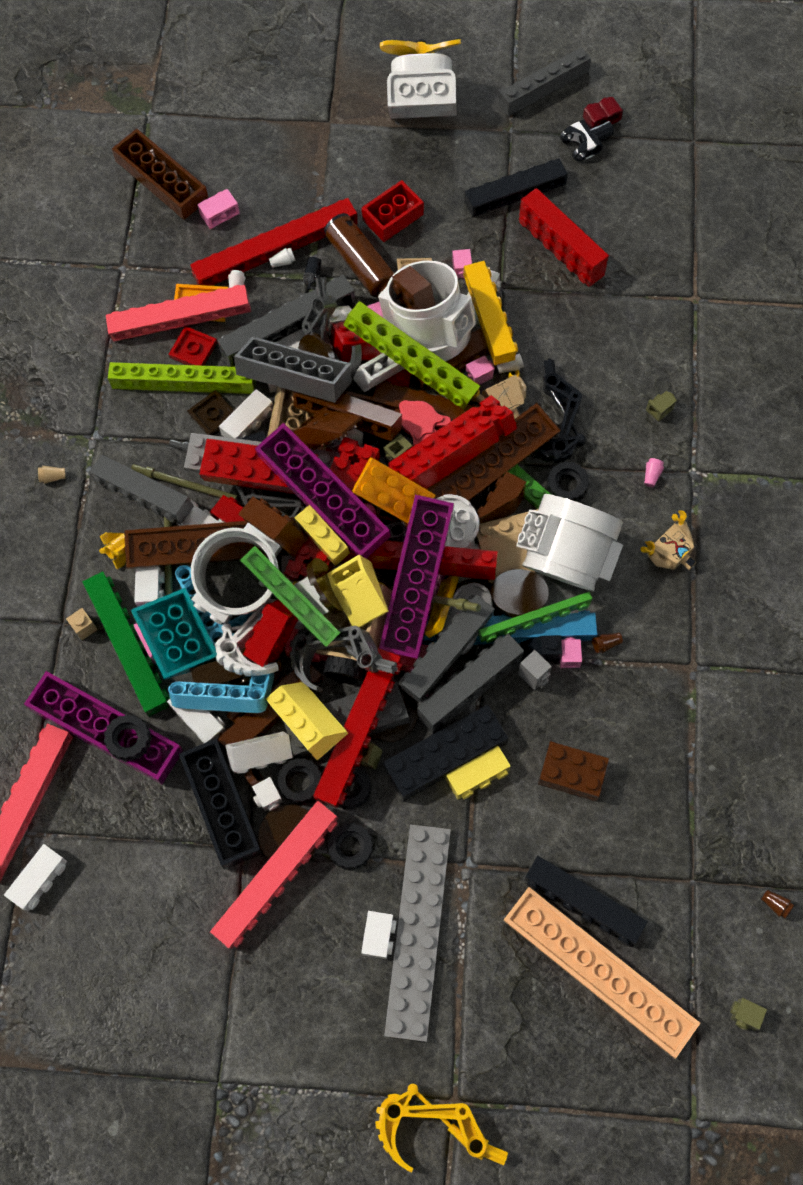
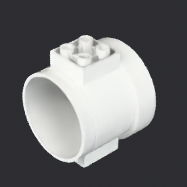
(441, 328)
(570, 542)
(202, 598)

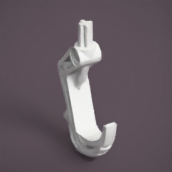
(235, 660)

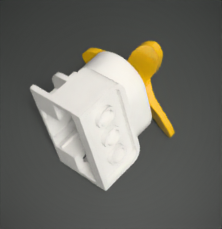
(420, 79)

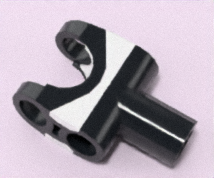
(587, 138)

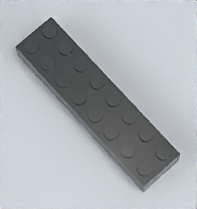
(284, 320)

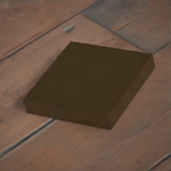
(211, 413)

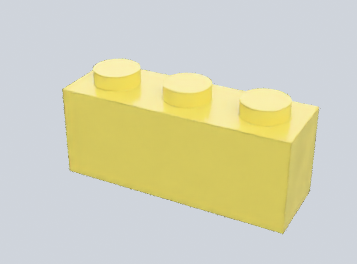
(322, 535)
(478, 773)

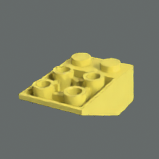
(358, 591)

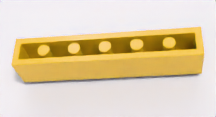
(489, 313)

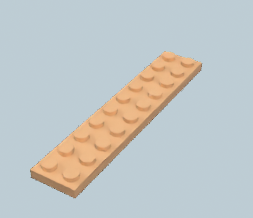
(602, 972)

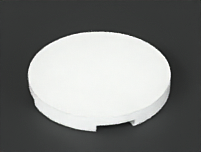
(464, 522)

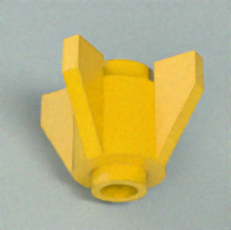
(114, 547)

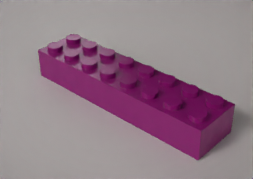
(323, 491)
(417, 576)
(88, 721)

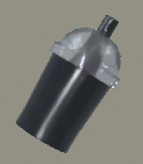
(312, 271)

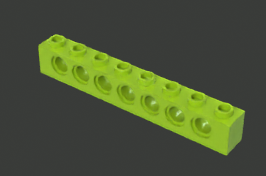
(411, 355)
(178, 378)

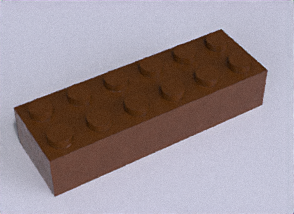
(160, 173)

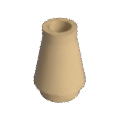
(49, 474)

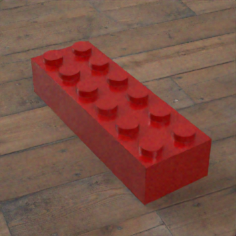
(563, 237)
(238, 466)

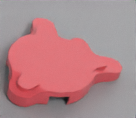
(420, 419)

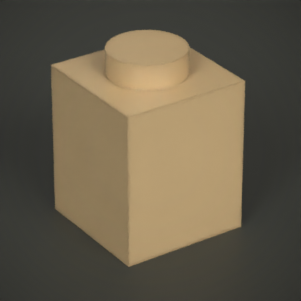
(81, 624)

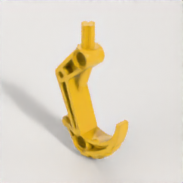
(461, 1112)

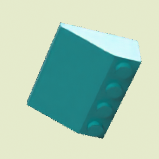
(175, 634)

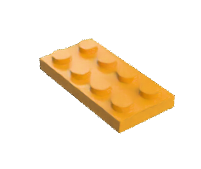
(388, 489)

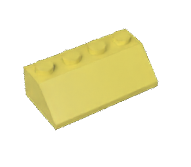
(307, 718)

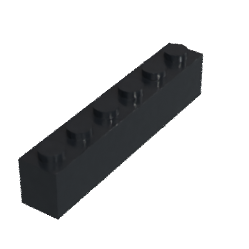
(515, 187)
(586, 901)

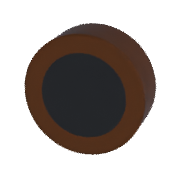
(253, 776)

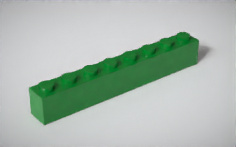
(126, 644)

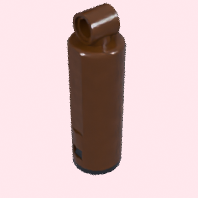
(358, 253)

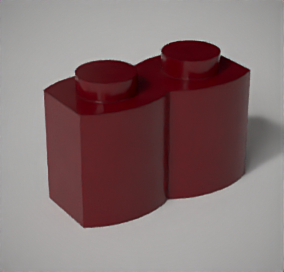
(604, 111)

